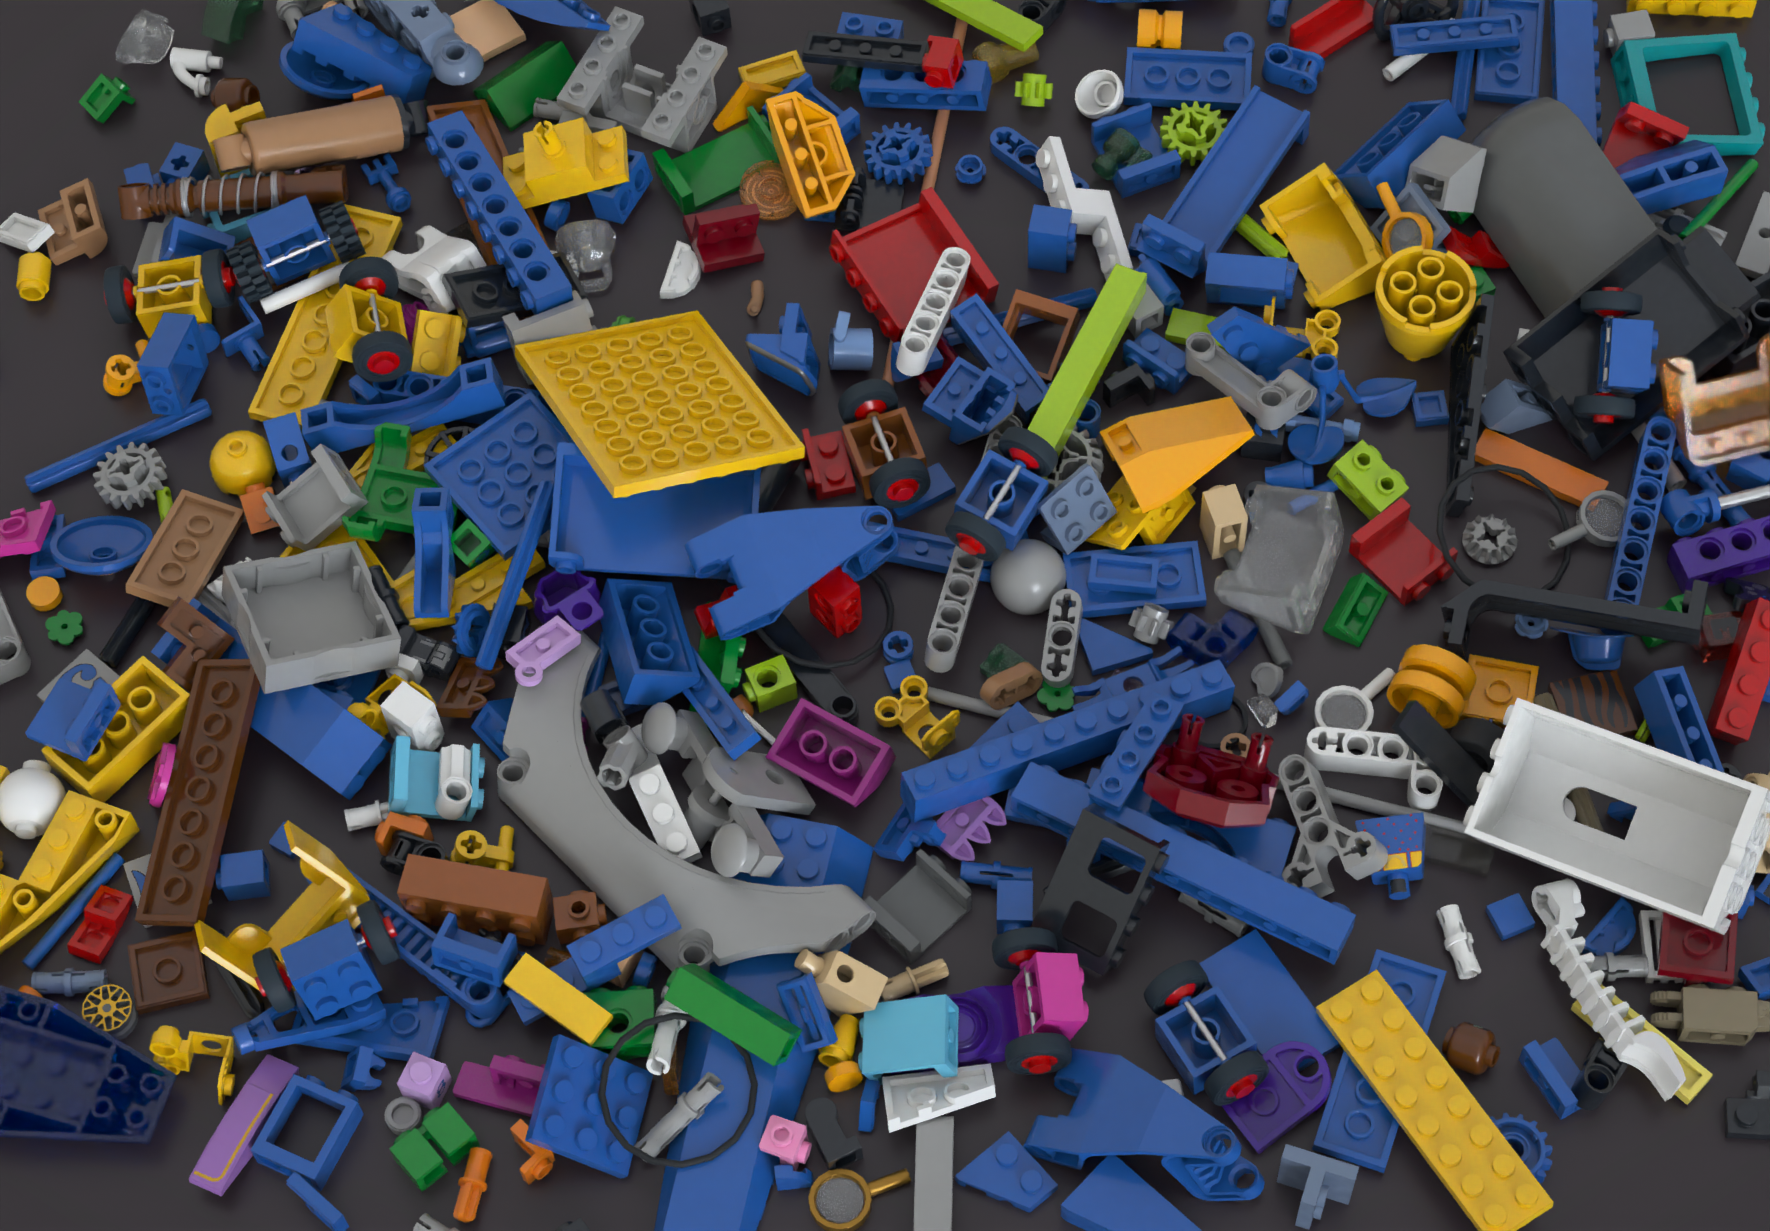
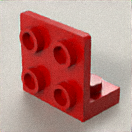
(1640, 132)

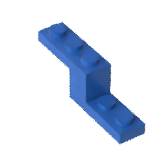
(597, 954)

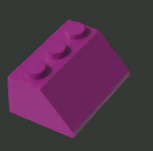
(831, 753)

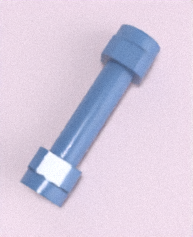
(1349, 427)

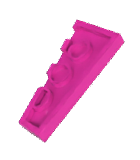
(25, 530)

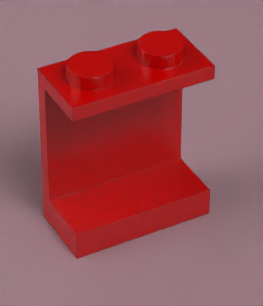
(1400, 554)

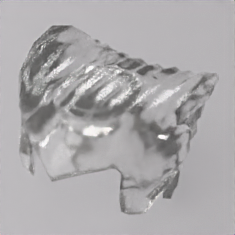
(145, 39)

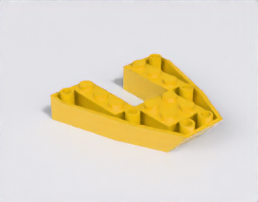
(67, 857)

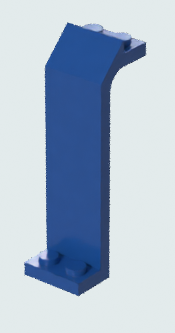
(1225, 184)
(304, 723)

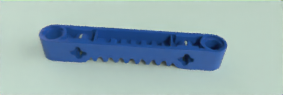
(415, 944)

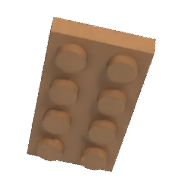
(185, 549)

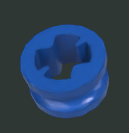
(905, 642)

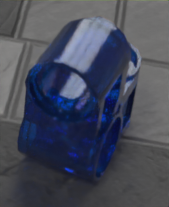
(1227, 636)

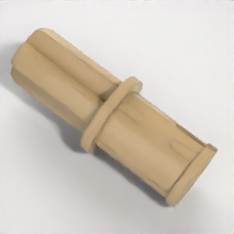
(912, 980)

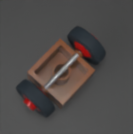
(883, 445)

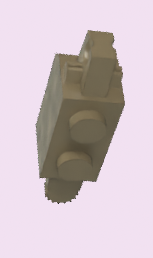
(1712, 1015)

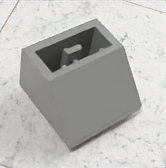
(1449, 173)

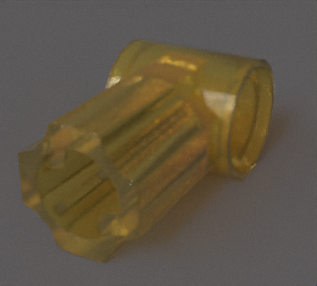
(1003, 58)

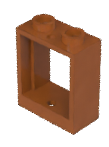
(1048, 310)

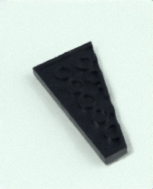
(1465, 399)

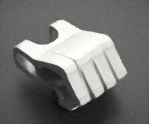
(424, 270)

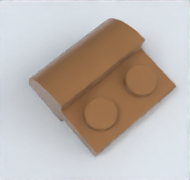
(75, 223)

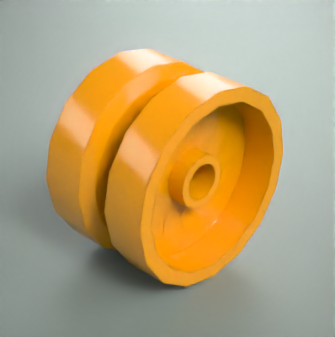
(1435, 680)

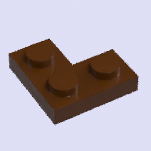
(199, 637)

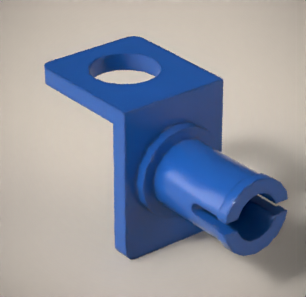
(246, 339)

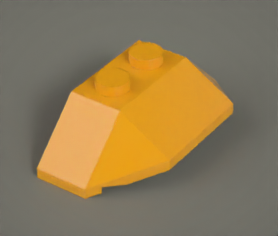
(810, 153)

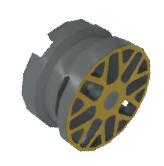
(111, 1011)

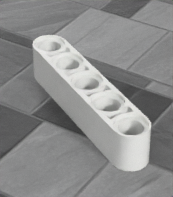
(933, 311)

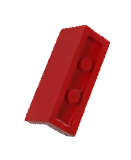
(1331, 26)

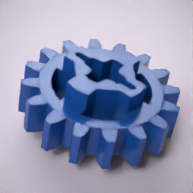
(898, 153)

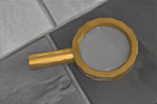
(843, 1198)

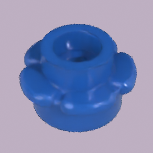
(970, 163)

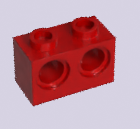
(836, 602)

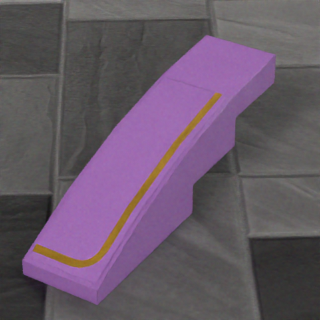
(241, 1125)

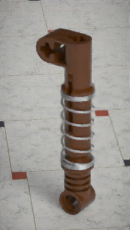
(321, 186)

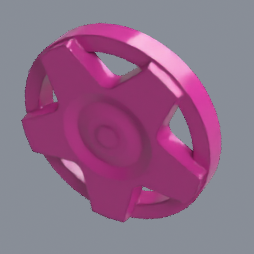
(161, 775)

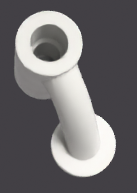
(187, 60)

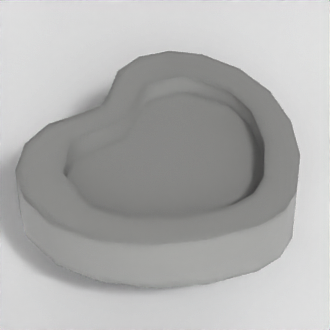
(1268, 678)

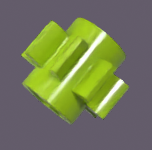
(1033, 89)

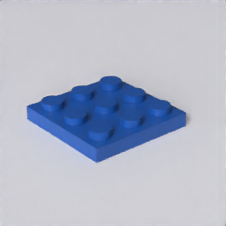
(569, 1111)

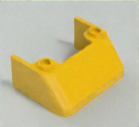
(325, 902)

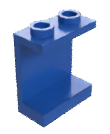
(1149, 173)

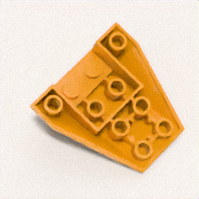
(1174, 447)

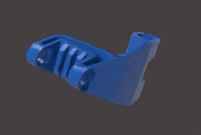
(783, 555)
(1134, 1113)

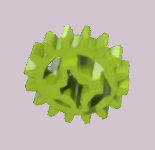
(1191, 131)

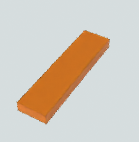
(1561, 478)

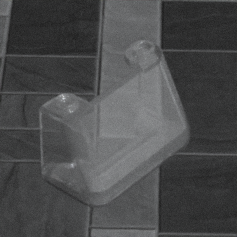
(1285, 557)

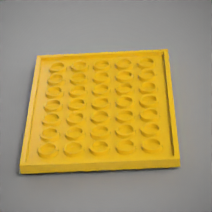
(658, 403)

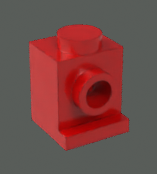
(942, 61)

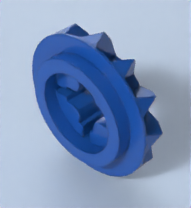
(470, 642)

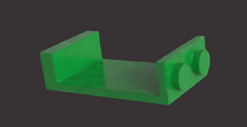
(716, 166)

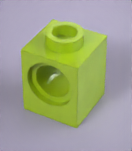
(775, 671)

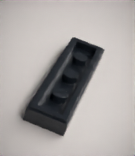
(864, 51)
(1439, 751)

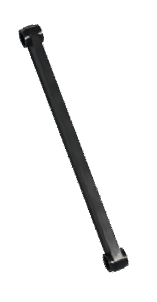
(818, 683)

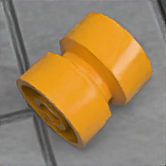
(1159, 30)

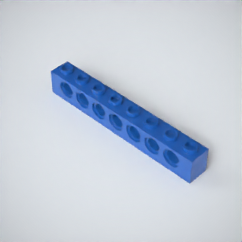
(498, 213)

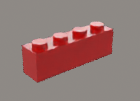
(1743, 677)

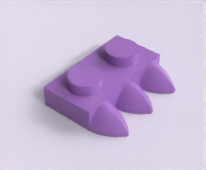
(968, 824)

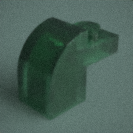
(227, 18)

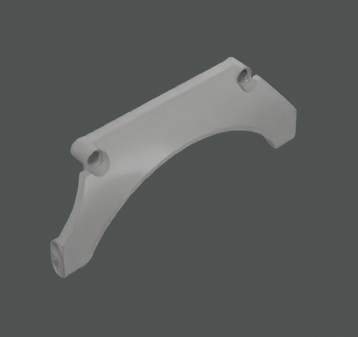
(573, 815)

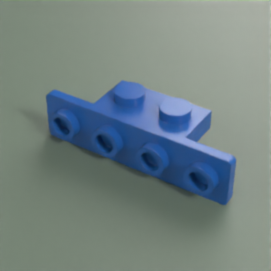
(1135, 750)

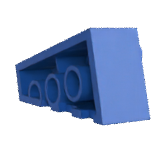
(362, 51)

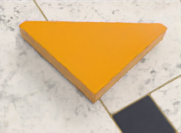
(746, 95)

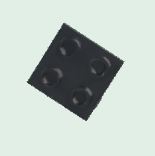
(867, 202)

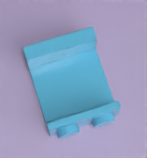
(415, 781)
(910, 1037)

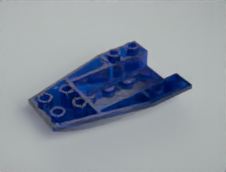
(73, 1078)

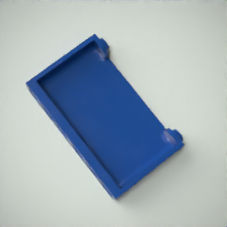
(641, 530)

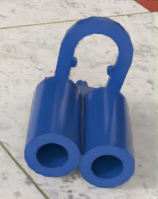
(1161, 284)
(485, 340)

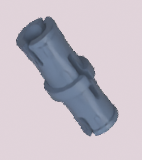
(69, 981)

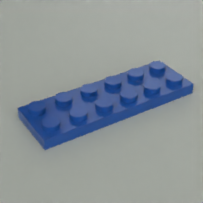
(1355, 1119)

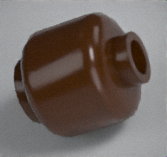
(234, 93)
(1470, 1048)

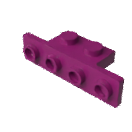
(504, 1085)

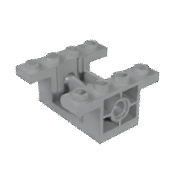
(641, 97)

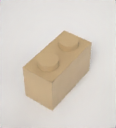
(1223, 520)

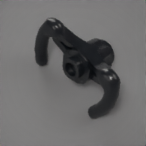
(1409, 11)

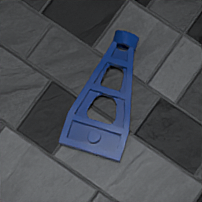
(349, 1020)

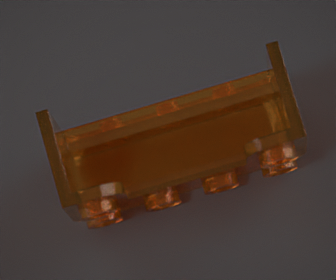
(1721, 415)

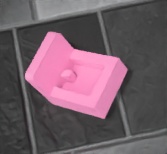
(786, 1140)

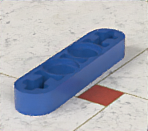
(1021, 147)

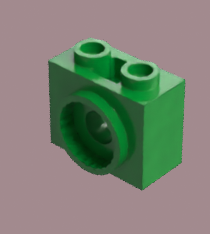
(628, 1008)

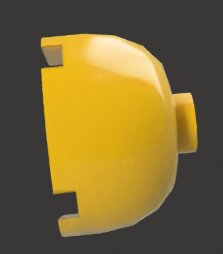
(241, 461)

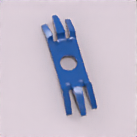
(1145, 673)

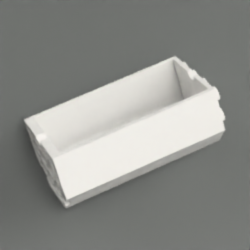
(1688, 841)

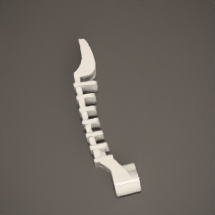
(1558, 906)

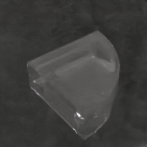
(1263, 710)

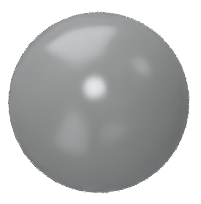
(1028, 577)

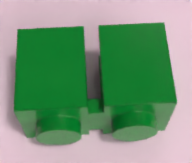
(419, 1158)

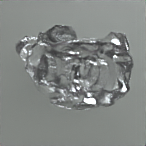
(588, 249)

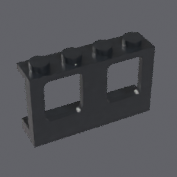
(1075, 882)

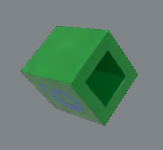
(471, 544)

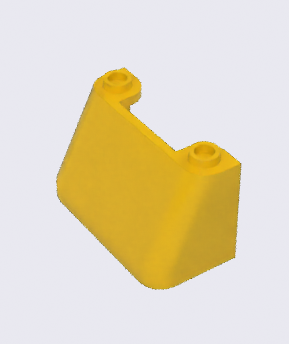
(1325, 238)

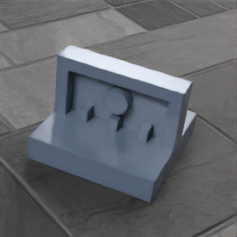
(1415, 200)
(1318, 1178)

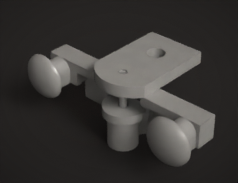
(749, 782)

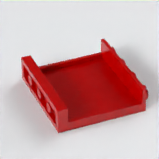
(896, 259)

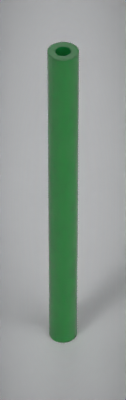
(1719, 200)

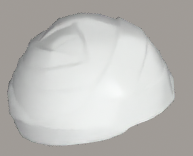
(1099, 94)

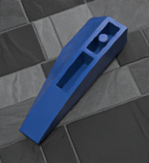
(559, 12)
(1674, 175)

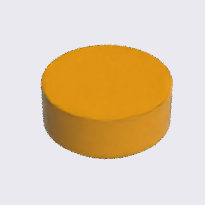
(44, 593)
(843, 1076)

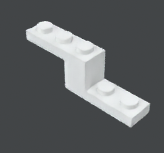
(1090, 208)
(662, 807)

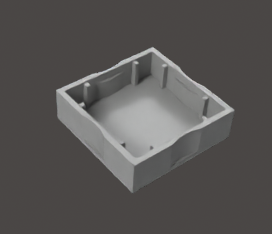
(310, 617)

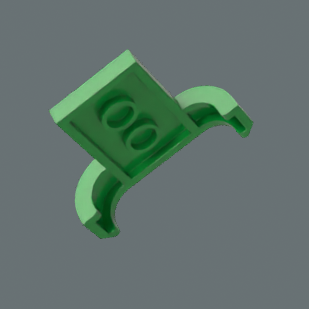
(389, 487)

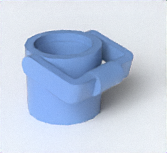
(849, 346)

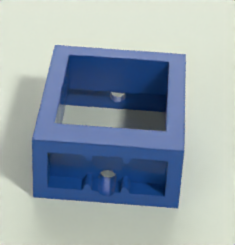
(1248, 280)
(171, 366)
(286, 1162)

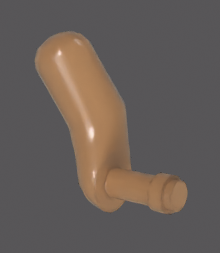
(756, 301)

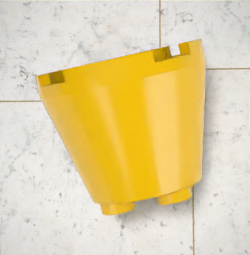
(1424, 299)

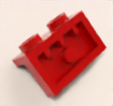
(828, 465)

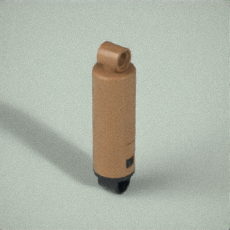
(323, 135)

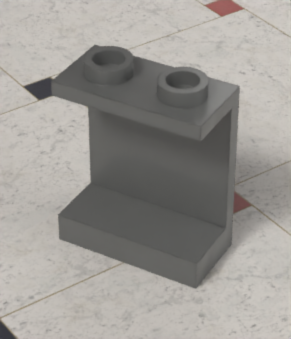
(920, 907)

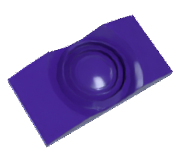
(984, 1025)

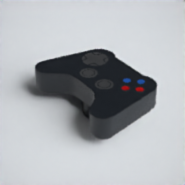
(1744, 592)

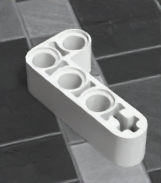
(1373, 760)

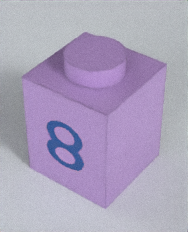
(424, 1081)

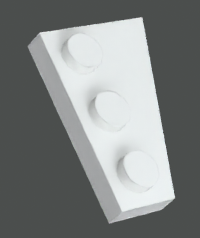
(929, 1095)

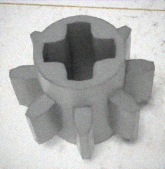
(1150, 623)

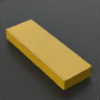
(558, 999)

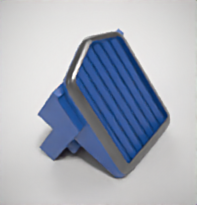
(787, 355)
(971, 401)

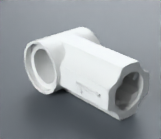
(453, 780)

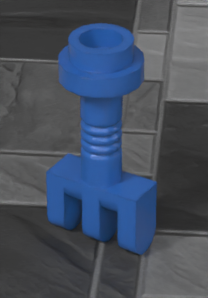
(398, 198)

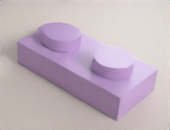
(541, 650)

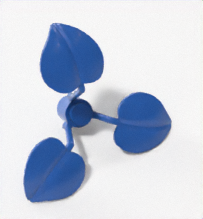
(1379, 397)

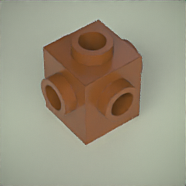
(578, 915)

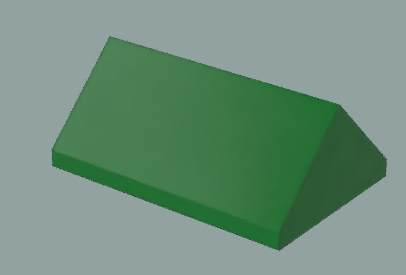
(515, 89)

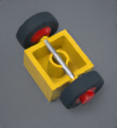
(170, 286)
(366, 323)

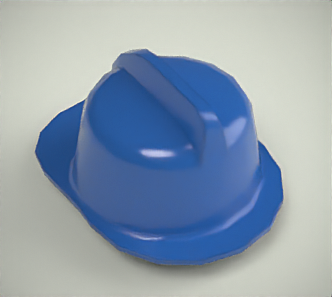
(1595, 650)

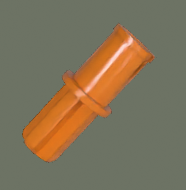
(472, 1184)

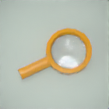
(1402, 228)

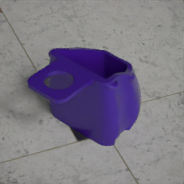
(570, 597)

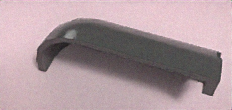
(1554, 201)

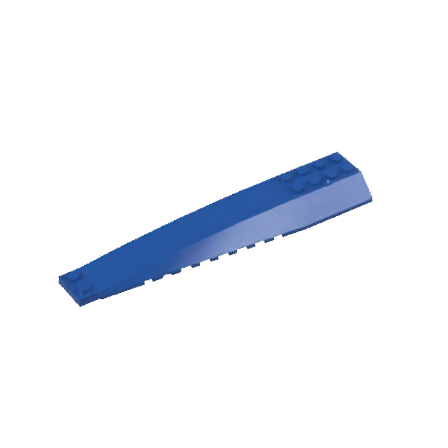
(735, 1185)

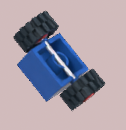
(292, 245)

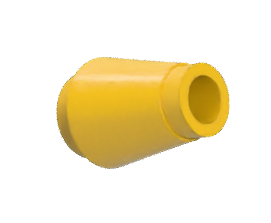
(843, 1049)

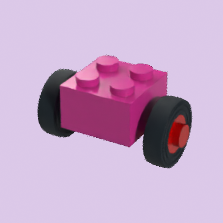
(1045, 997)

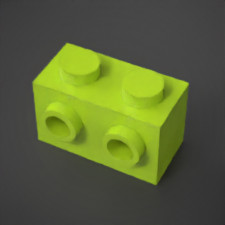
(1367, 479)

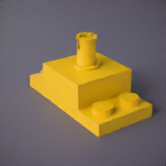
(566, 162)

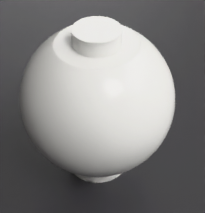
(30, 799)

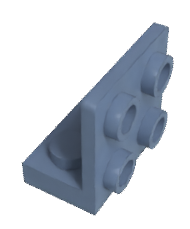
(1075, 510)

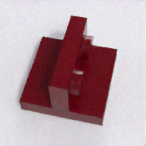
(725, 237)
(1696, 952)

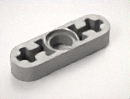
(1056, 614)

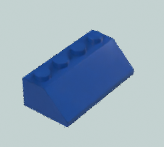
(1395, 147)
(647, 640)

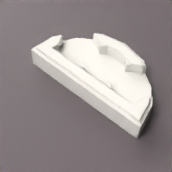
(682, 272)

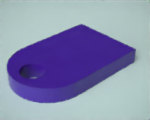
(1282, 1097)

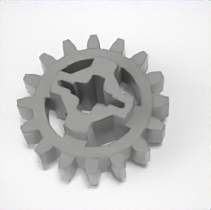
(130, 475)

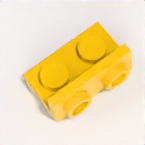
(436, 343)

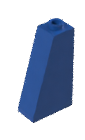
(1121, 1201)

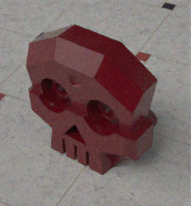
(1212, 783)

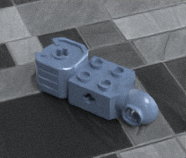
(431, 36)

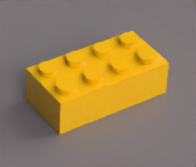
(148, 716)

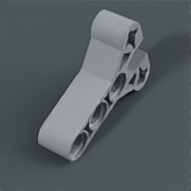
(1358, 851)

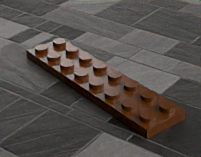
(199, 794)

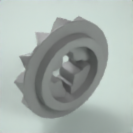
(1484, 550)

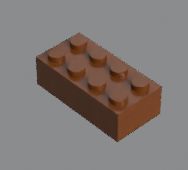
(478, 898)

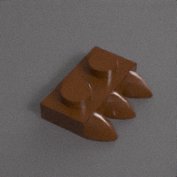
(466, 687)

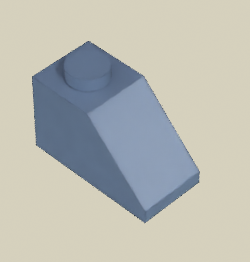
(1512, 408)

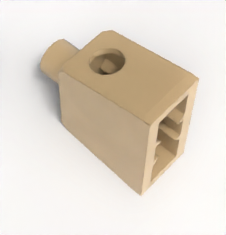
(843, 981)

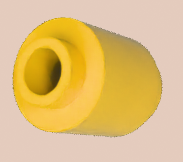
(33, 276)

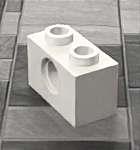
(413, 716)

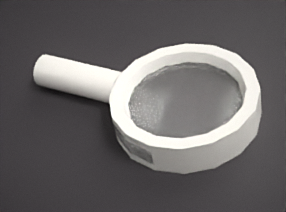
(1348, 706)

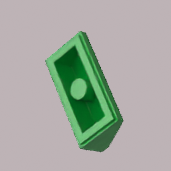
(1355, 610)

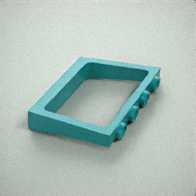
(1634, 83)

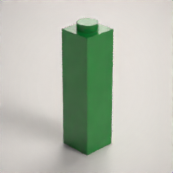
(732, 1013)

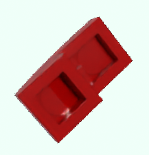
(1476, 250)
(101, 924)

